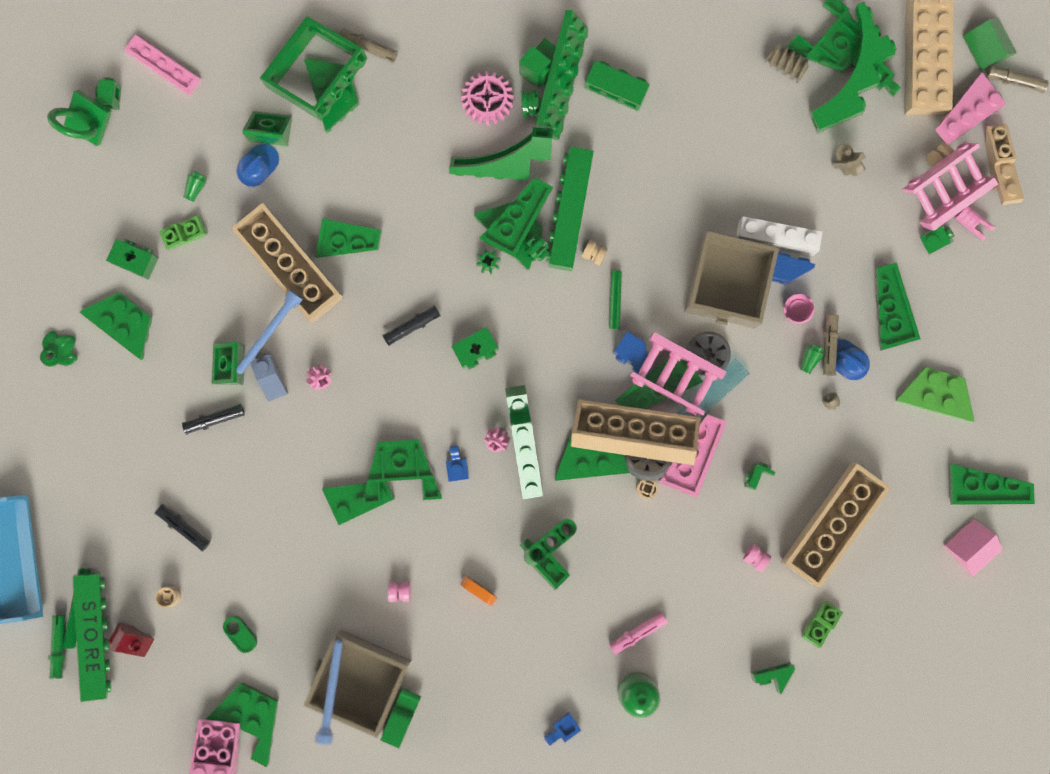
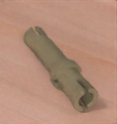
(370, 46)
(1008, 76)
(830, 352)

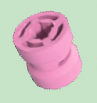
(757, 557)
(399, 591)

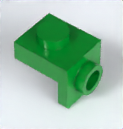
(937, 239)
(752, 477)

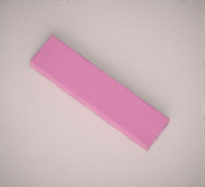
(162, 64)

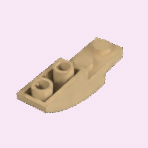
(1001, 164)

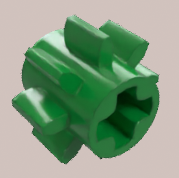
(536, 248)
(491, 256)

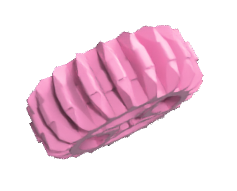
(479, 98)

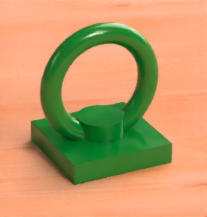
(83, 120)

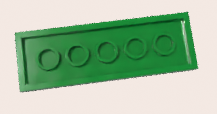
(562, 74)

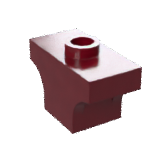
(130, 641)

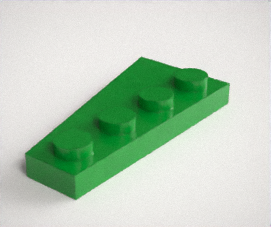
(514, 224)
(894, 310)
(644, 396)
(983, 488)

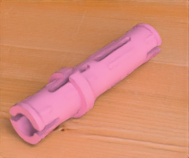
(641, 631)

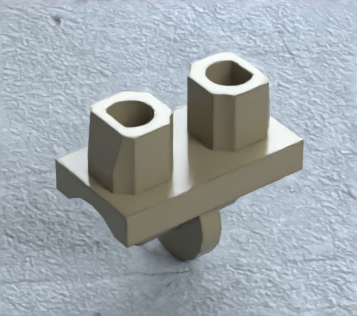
(849, 161)

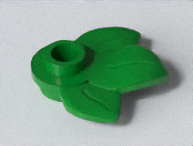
(60, 347)

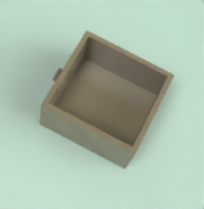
(731, 280)
(365, 683)

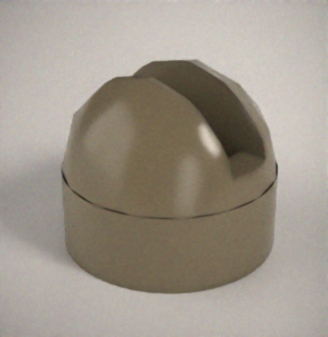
(831, 400)

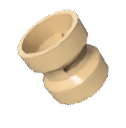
(936, 156)
(594, 252)
(647, 489)
(163, 596)

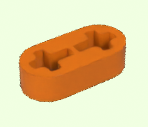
(478, 590)

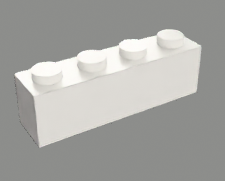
(780, 235)

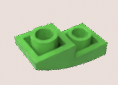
(183, 233)
(821, 624)

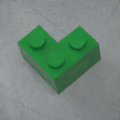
(537, 63)

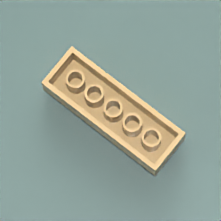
(929, 57)
(287, 262)
(636, 432)
(835, 525)

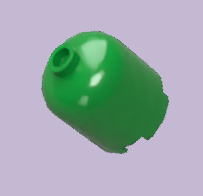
(639, 695)

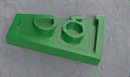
(345, 238)
(346, 500)

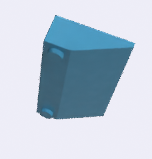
(18, 566)

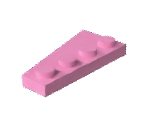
(972, 108)
(691, 477)

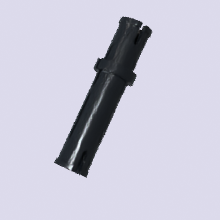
(420, 320)
(206, 421)
(174, 521)

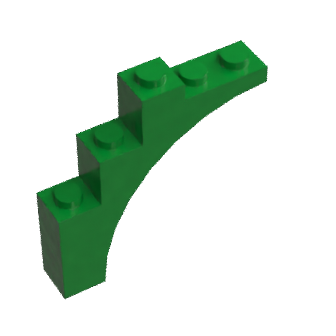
(865, 77)

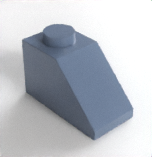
(269, 377)

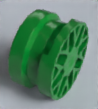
(530, 104)

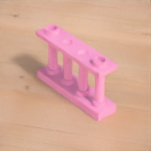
(964, 196)
(694, 363)

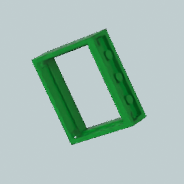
(291, 52)

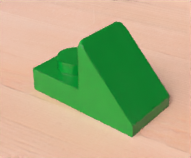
(780, 674)

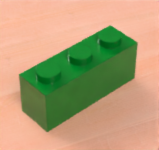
(617, 85)

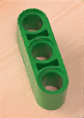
(558, 538)

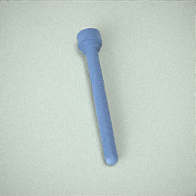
(292, 299)
(324, 735)

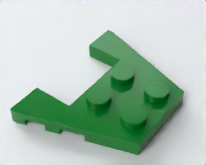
(837, 46)
(399, 462)
(254, 713)

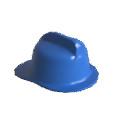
(257, 165)
(851, 360)

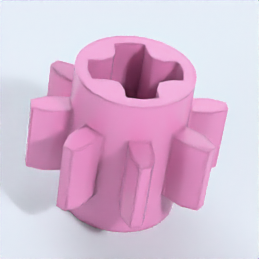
(318, 377)
(497, 439)

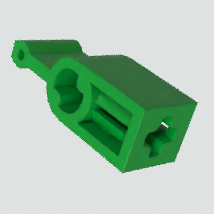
(400, 718)

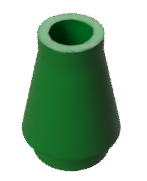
(194, 185)
(811, 357)

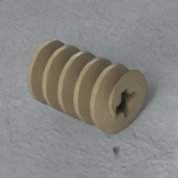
(787, 62)

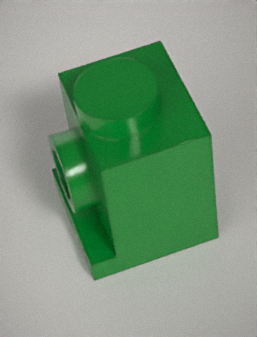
(108, 93)

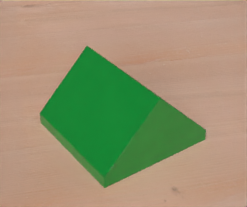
(989, 43)
(268, 128)
(225, 362)

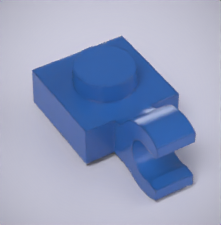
(456, 468)
(564, 728)

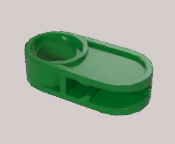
(244, 638)

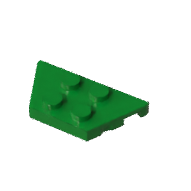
(321, 76)
(488, 216)
(121, 321)
(589, 463)

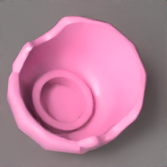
(798, 308)

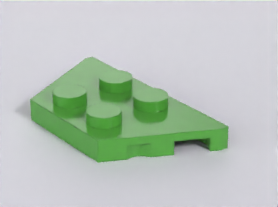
(939, 393)

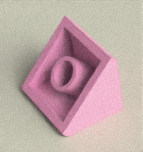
(974, 546)

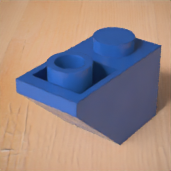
(789, 268)
(631, 351)

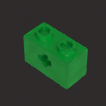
(121, 255)
(464, 347)

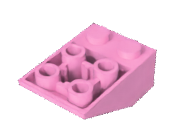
(215, 748)

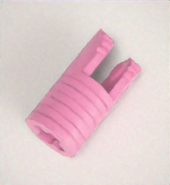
(970, 219)

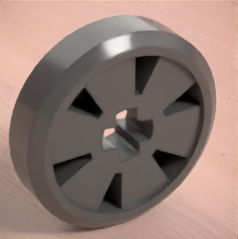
(718, 346)
(646, 470)

